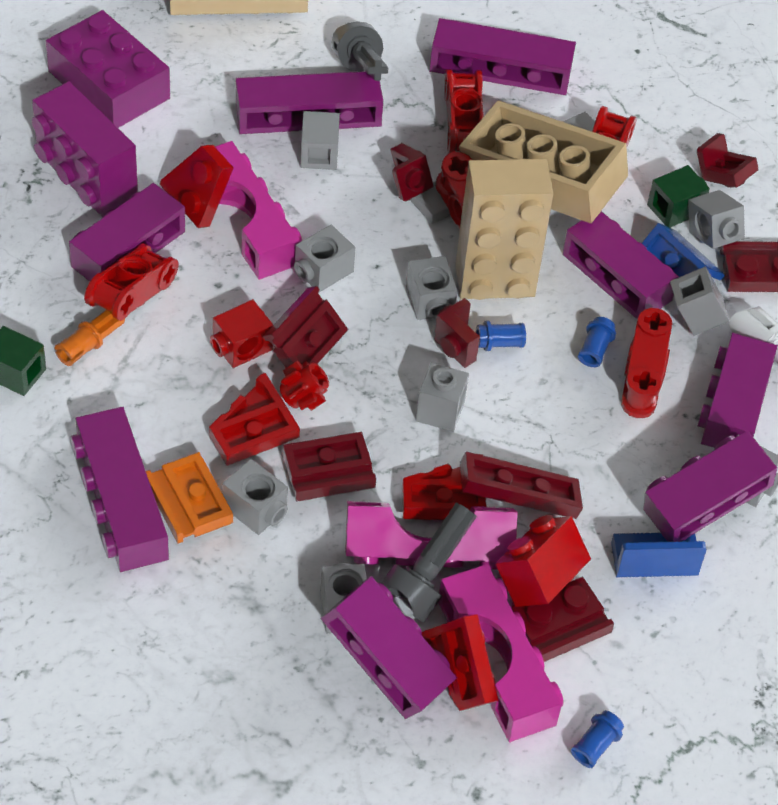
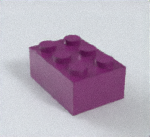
(109, 68)
(84, 148)

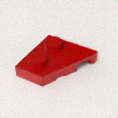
(199, 183)
(253, 424)
(435, 493)
(465, 650)

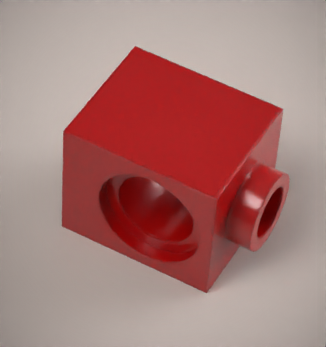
(240, 334)

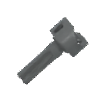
(360, 48)
(416, 582)

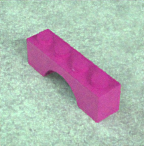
(268, 237)
(376, 534)
(524, 693)

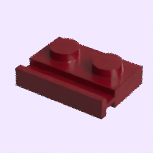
(751, 266)
(306, 330)
(329, 466)
(567, 621)

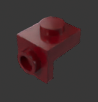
(722, 166)
(410, 172)
(455, 335)

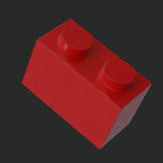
(543, 560)

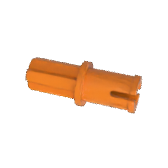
(86, 337)

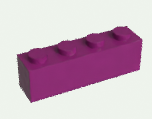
(503, 56)
(279, 101)
(121, 490)

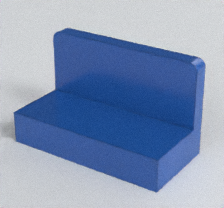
(677, 252)
(655, 557)

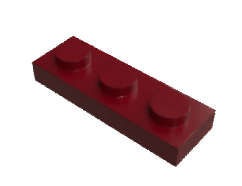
(520, 485)

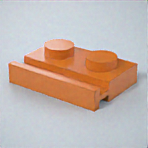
(189, 497)

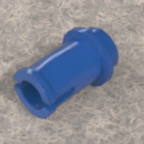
(599, 334)
(501, 335)
(603, 731)

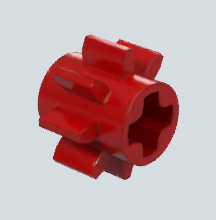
(304, 385)

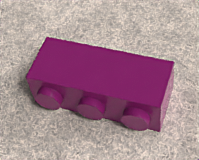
(145, 218)
(619, 264)
(738, 389)
(709, 487)
(389, 647)

